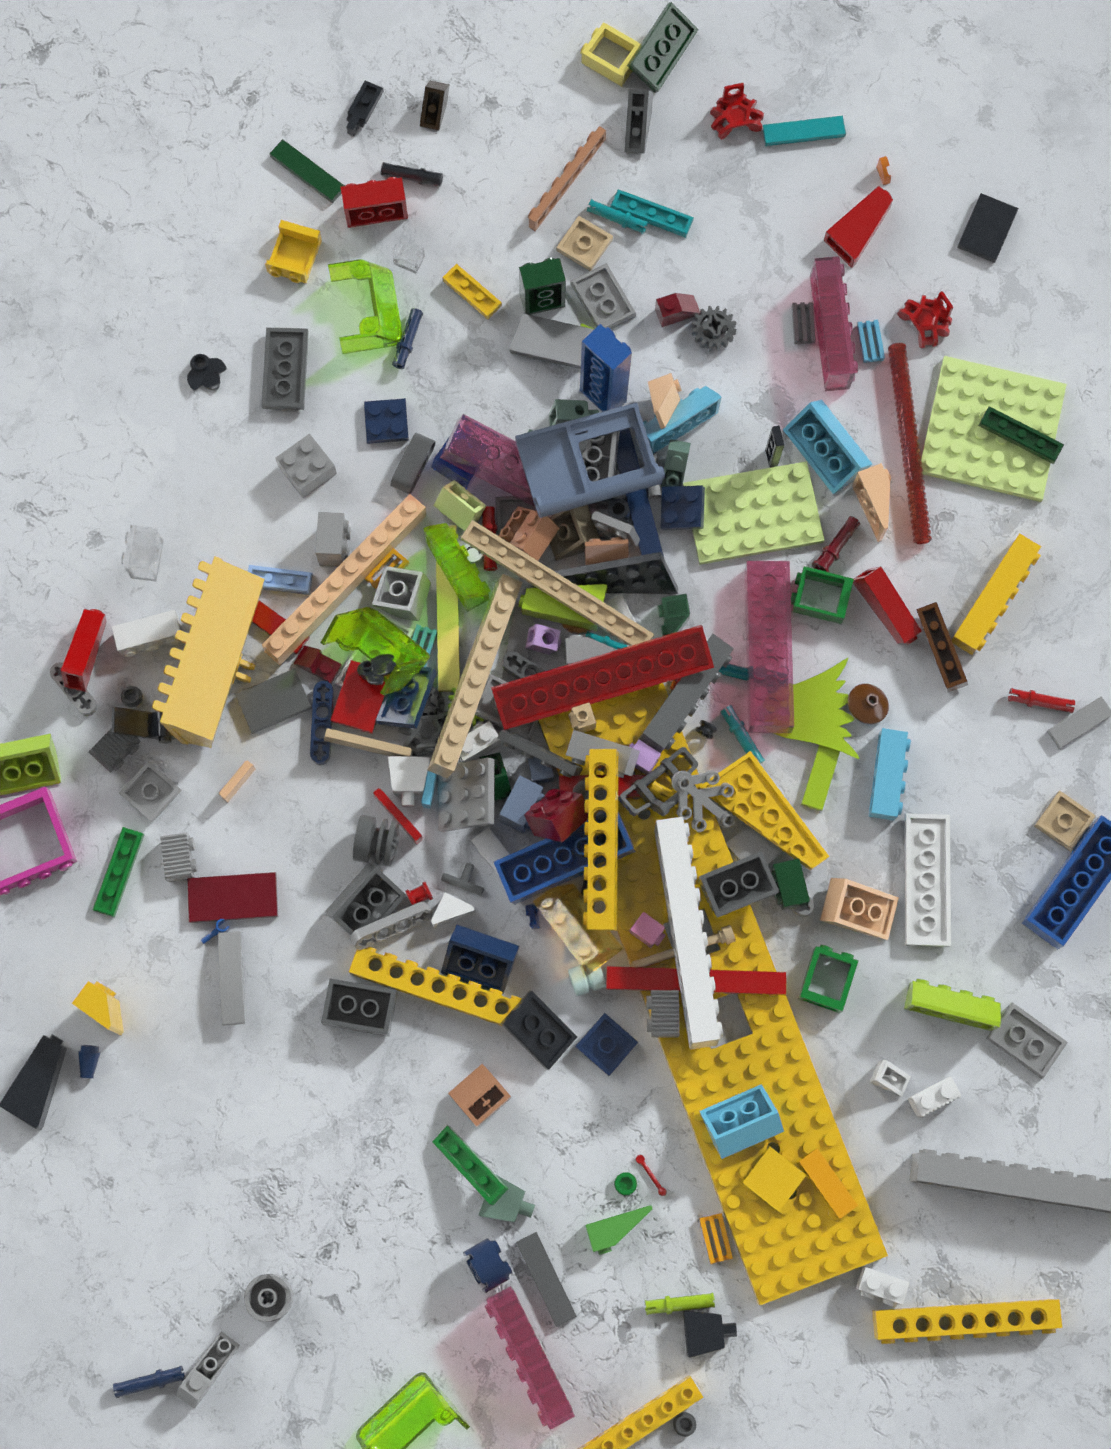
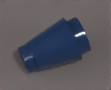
(88, 1060)

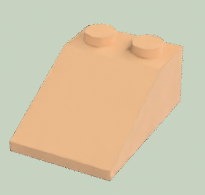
(873, 493)
(859, 908)

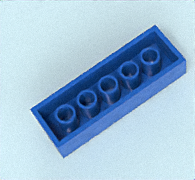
(605, 369)
(553, 862)
(1074, 887)

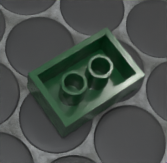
(542, 286)

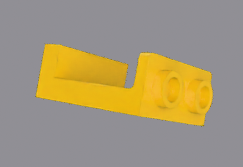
(294, 252)

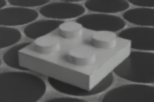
(611, 527)
(150, 791)

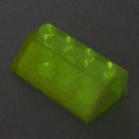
(456, 566)

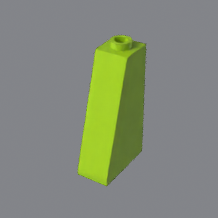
(542, 606)

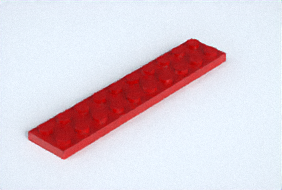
(603, 677)

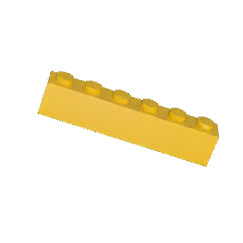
(996, 593)

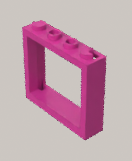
(44, 870)

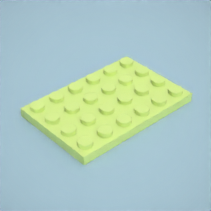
(757, 513)

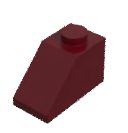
(676, 308)

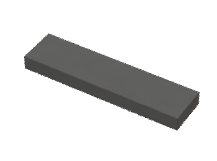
(546, 1279)

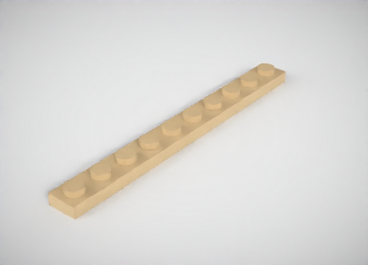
(555, 585)

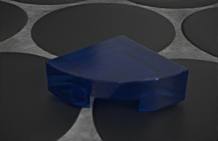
(533, 914)

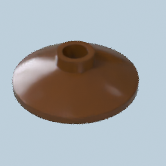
(864, 710)

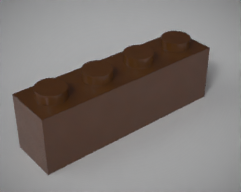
(942, 647)

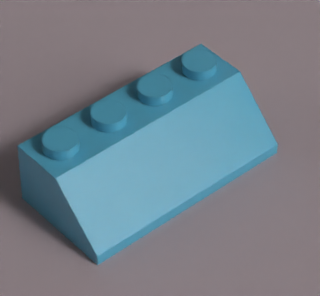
(689, 413)
(827, 446)

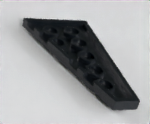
(629, 575)

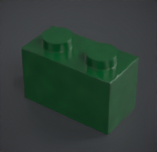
(791, 884)

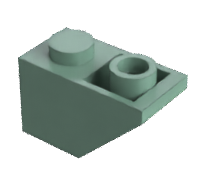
(675, 463)

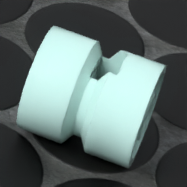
(582, 982)

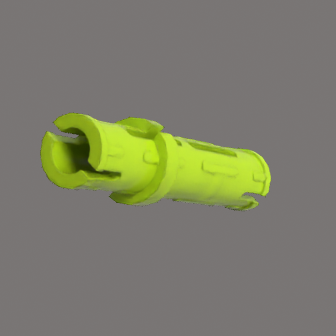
(682, 1303)

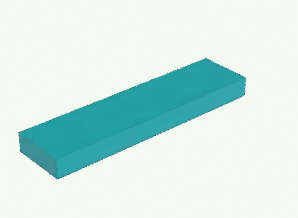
(804, 130)
(653, 213)

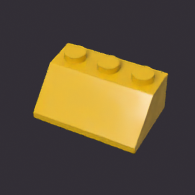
(101, 1005)

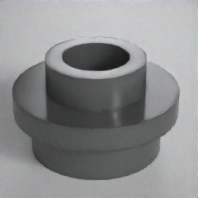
(127, 692)
(690, 1429)

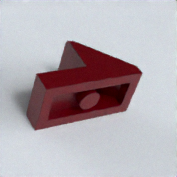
(318, 664)

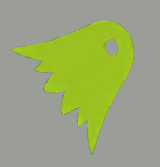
(818, 712)

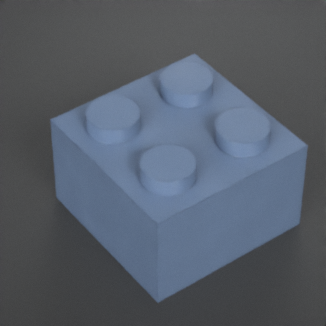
(520, 800)

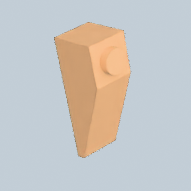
(664, 397)

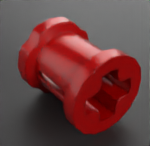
(419, 894)

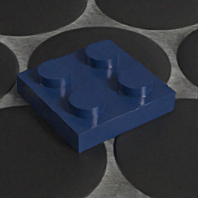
(386, 421)
(682, 507)
(606, 1044)

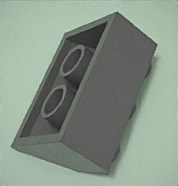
(738, 884)
(365, 900)

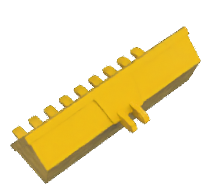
(210, 652)

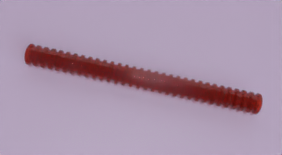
(909, 443)

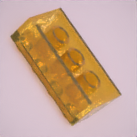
(564, 912)

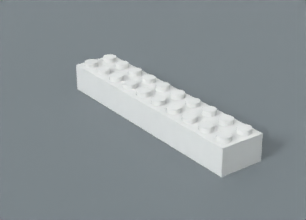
(686, 933)

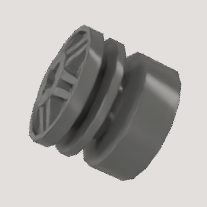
(375, 840)

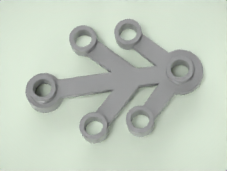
(700, 798)

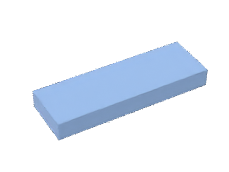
(283, 579)

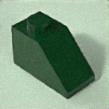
(501, 783)

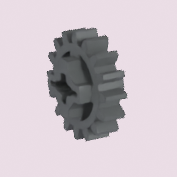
(720, 322)

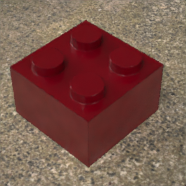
(557, 815)

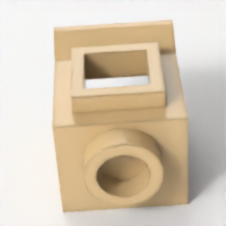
(582, 718)

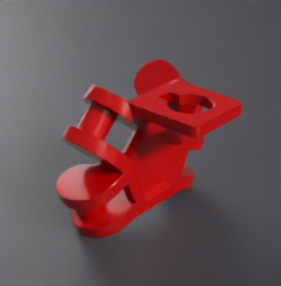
(736, 110)
(927, 316)

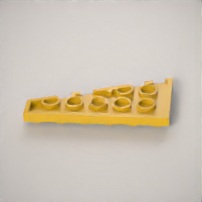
(767, 811)

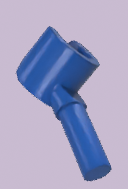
(215, 932)

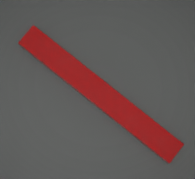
(725, 980)

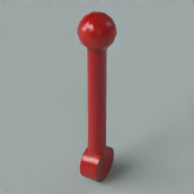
(641, 1160)

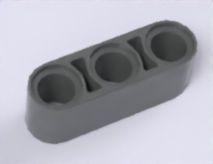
(413, 463)

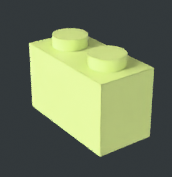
(459, 505)

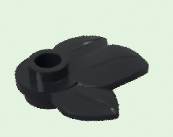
(206, 375)
(376, 669)

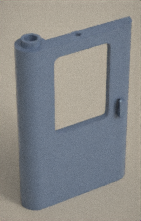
(557, 468)

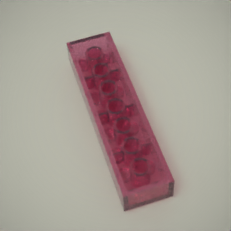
(769, 647)

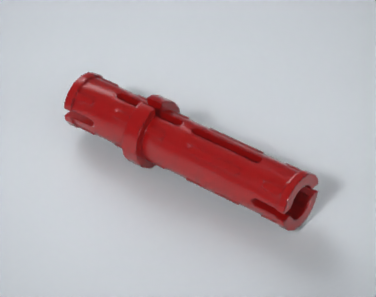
(488, 522)
(1032, 698)

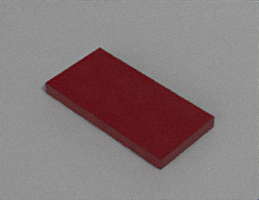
(232, 897)

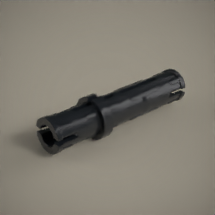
(418, 175)

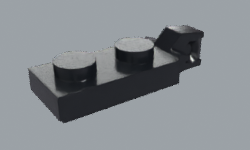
(363, 106)

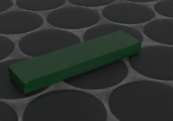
(307, 171)
(1021, 435)

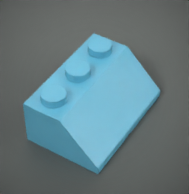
(742, 1121)

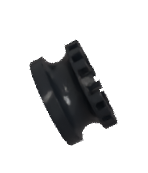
(706, 728)

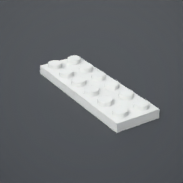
(927, 880)

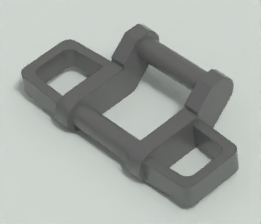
(651, 801)

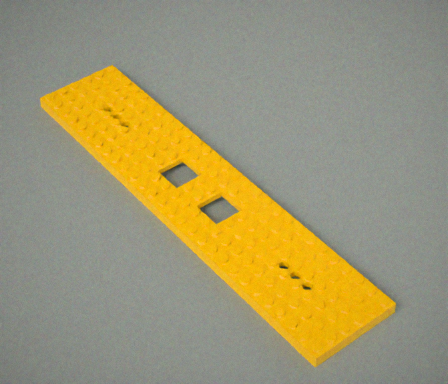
(805, 1237)

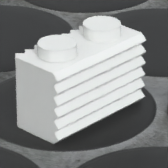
(934, 1097)

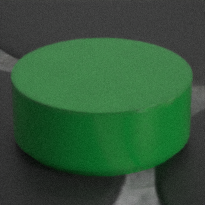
(625, 1183)

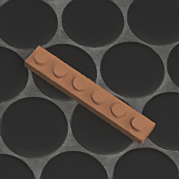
(571, 172)

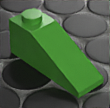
(611, 1230)

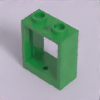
(843, 582)
(821, 1000)

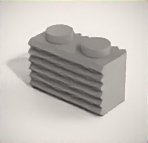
(178, 857)
(664, 1013)

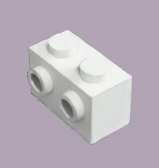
(479, 742)
(878, 1284)

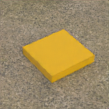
(774, 1179)

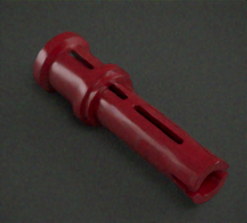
(831, 552)

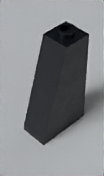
(35, 1084)

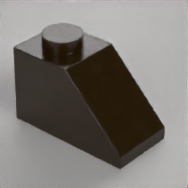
(434, 104)

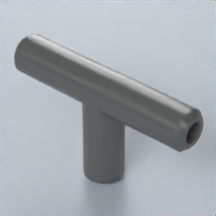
(463, 881)

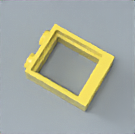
(602, 67)

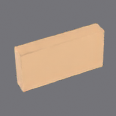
(237, 781)

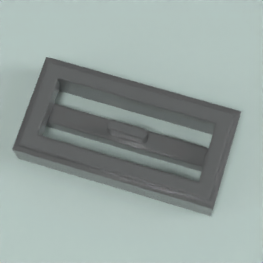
(802, 306)

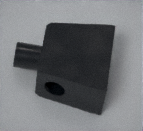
(705, 1332)

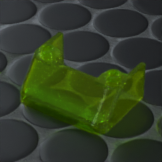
(385, 326)
(376, 635)
(408, 1415)

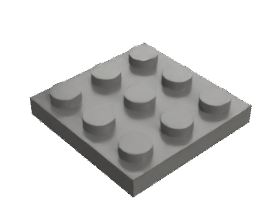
(467, 796)

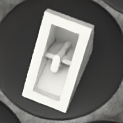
(450, 910)
(890, 1078)

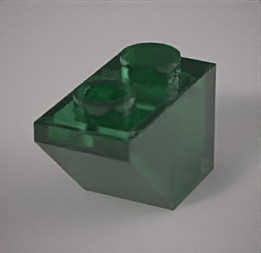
(674, 612)

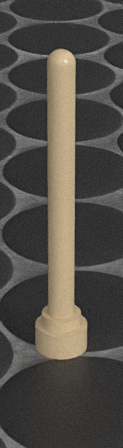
(724, 935)

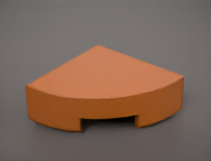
(882, 170)

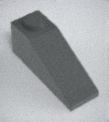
(638, 120)

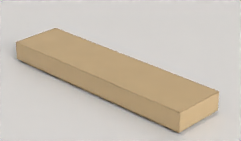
(366, 743)

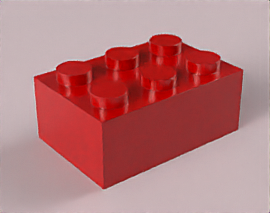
(374, 202)

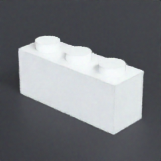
(146, 633)

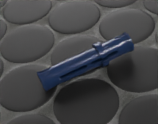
(405, 347)
(157, 1379)

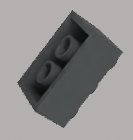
(359, 1007)

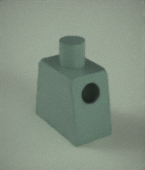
(569, 410)
(508, 1205)

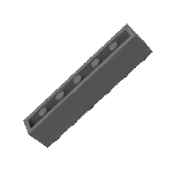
(684, 698)

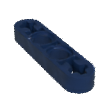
(318, 722)

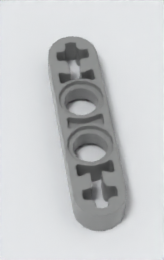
(391, 925)

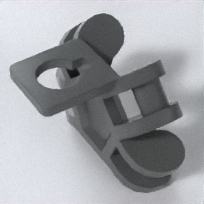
(426, 733)

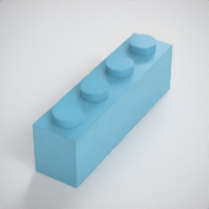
(888, 774)

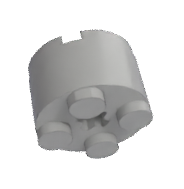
(255, 1298)

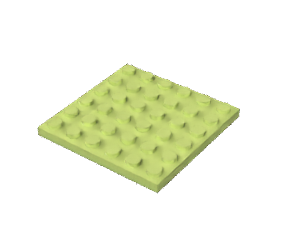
(973, 456)

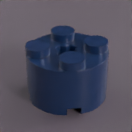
(487, 1265)

